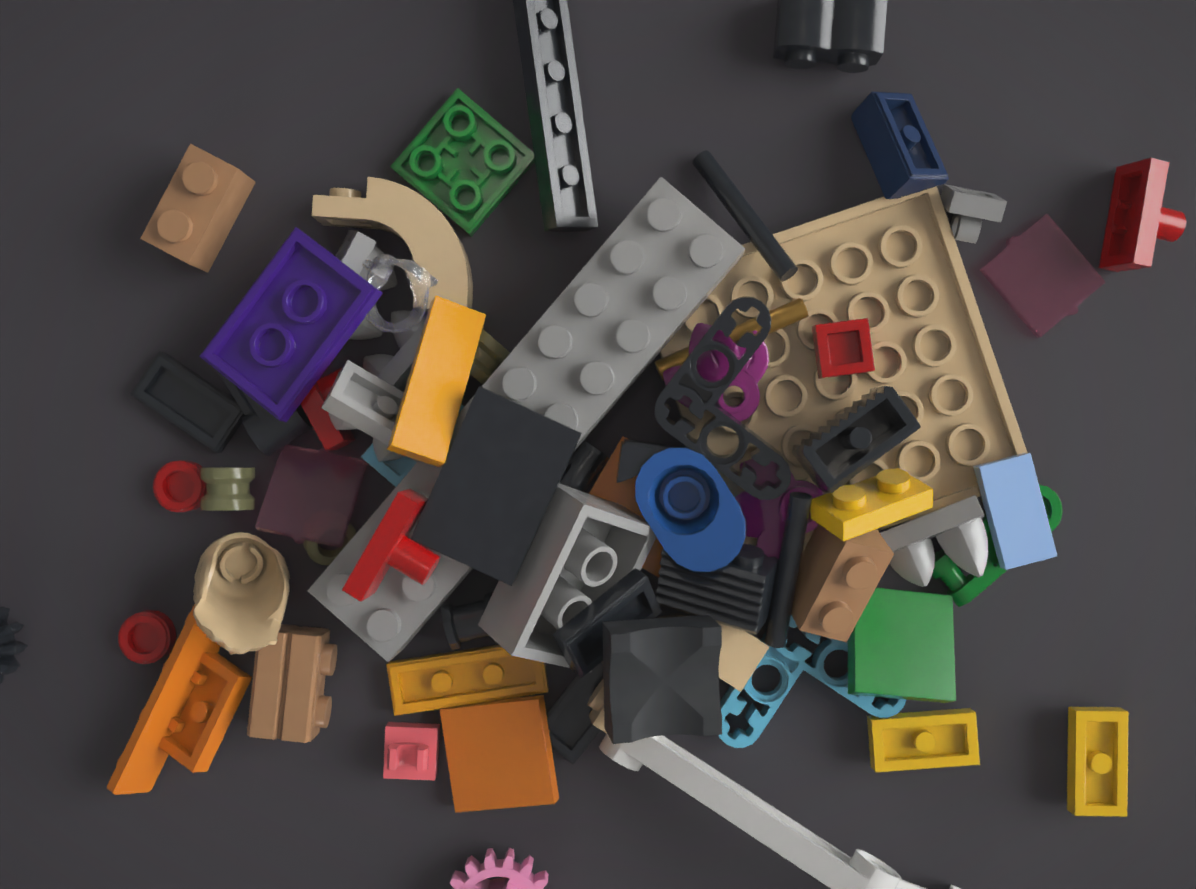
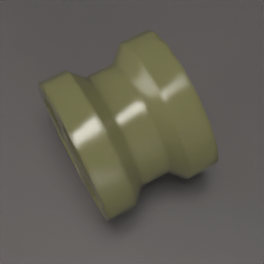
(487, 357)
(227, 488)

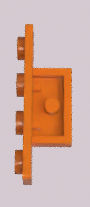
(183, 714)

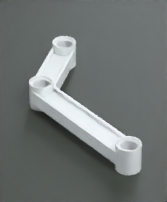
(756, 816)

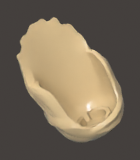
(241, 592)

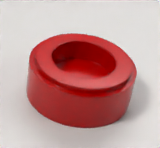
(179, 486)
(147, 636)

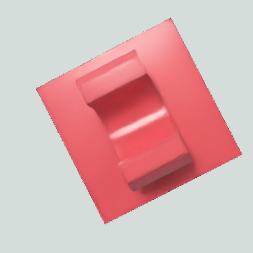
(411, 751)

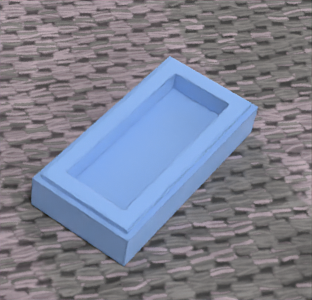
(1015, 511)

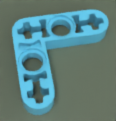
(790, 665)

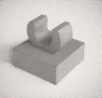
(969, 210)

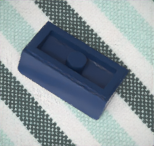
(898, 144)

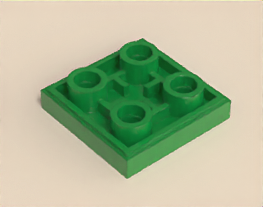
(464, 162)
(904, 647)

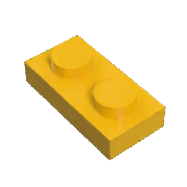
(871, 503)
(923, 740)
(1097, 761)

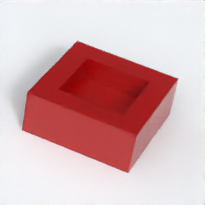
(843, 348)

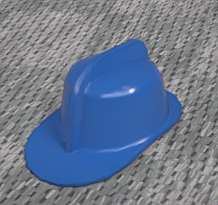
(690, 509)

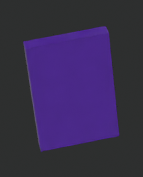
(290, 325)

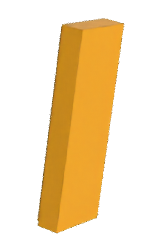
(437, 382)
(462, 679)

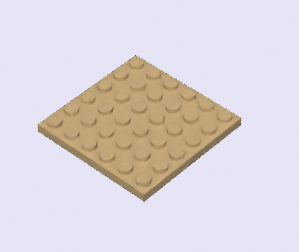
(927, 341)

